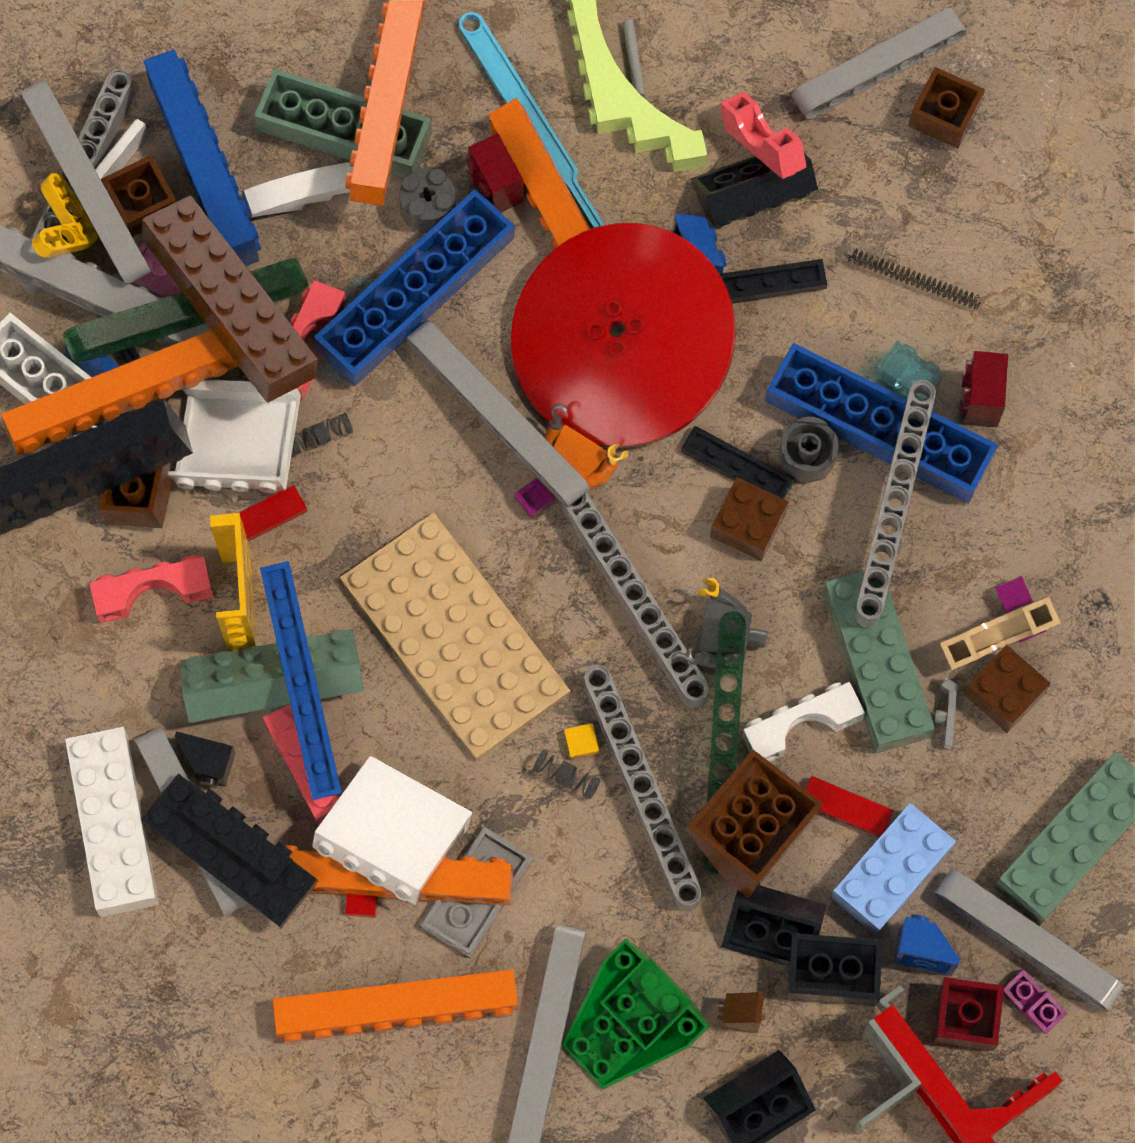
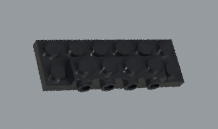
(230, 849)

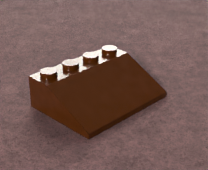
(752, 822)

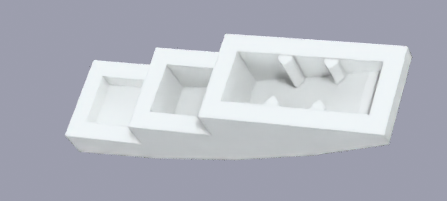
(296, 190)

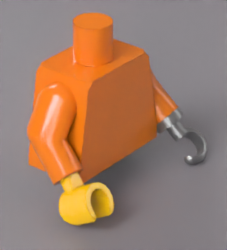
(584, 456)

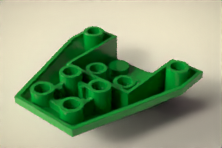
(631, 1018)

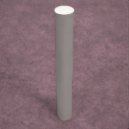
(633, 56)

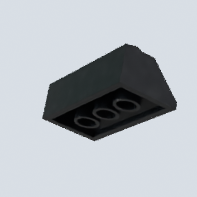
(749, 187)

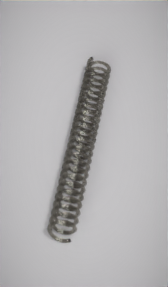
(922, 283)

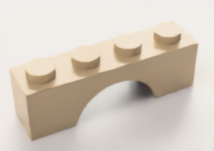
(1000, 631)

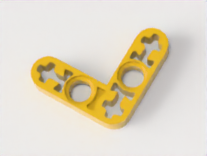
(76, 228)

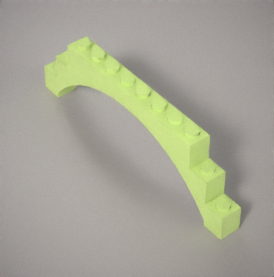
(619, 105)

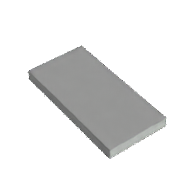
(466, 924)

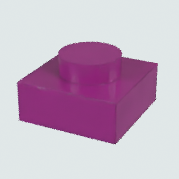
(533, 498)

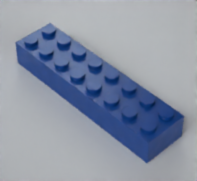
(201, 154)
(414, 287)
(872, 417)

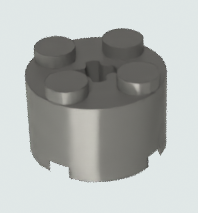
(424, 186)
(804, 465)

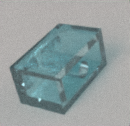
(904, 367)

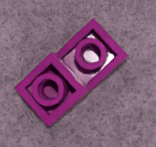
(1014, 595)
(1033, 1002)

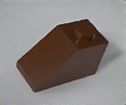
(741, 1011)

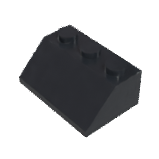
(766, 923)
(834, 969)
(760, 1101)

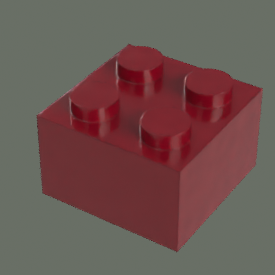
(495, 173)
(984, 388)
(968, 1014)

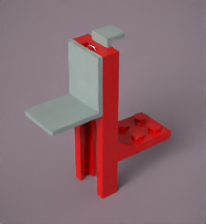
(923, 1076)

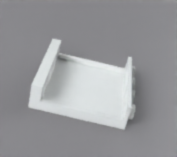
(237, 438)
(391, 829)

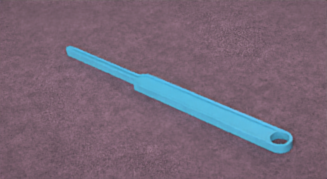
(510, 87)

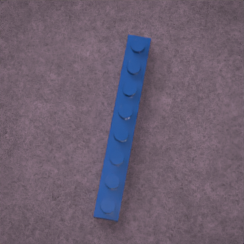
(300, 680)

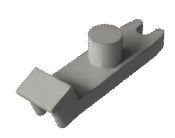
(947, 717)

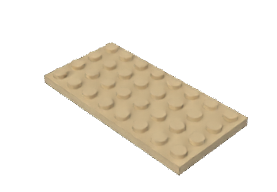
(455, 636)

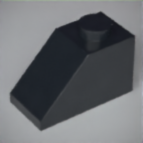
(207, 758)

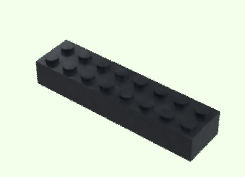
(91, 464)

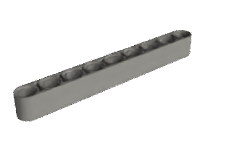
(94, 145)
(85, 182)
(497, 413)
(892, 515)
(636, 609)
(641, 801)
(547, 1035)

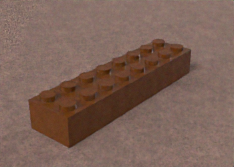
(229, 299)

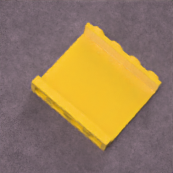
(232, 544)

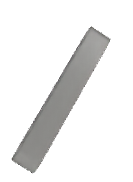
(879, 63)
(164, 768)
(1029, 940)

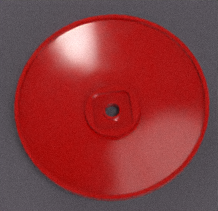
(664, 362)

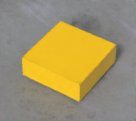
(581, 741)

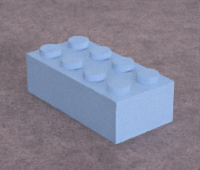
(893, 869)

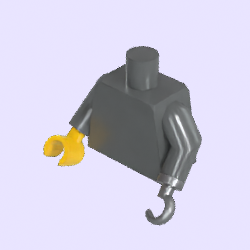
(716, 607)

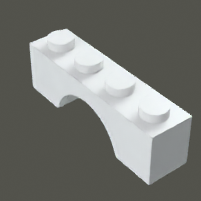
(835, 708)

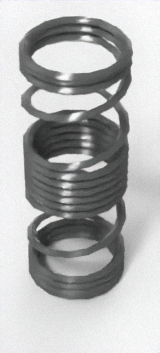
(322, 433)
(566, 774)

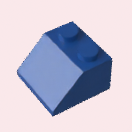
(703, 237)
(924, 947)

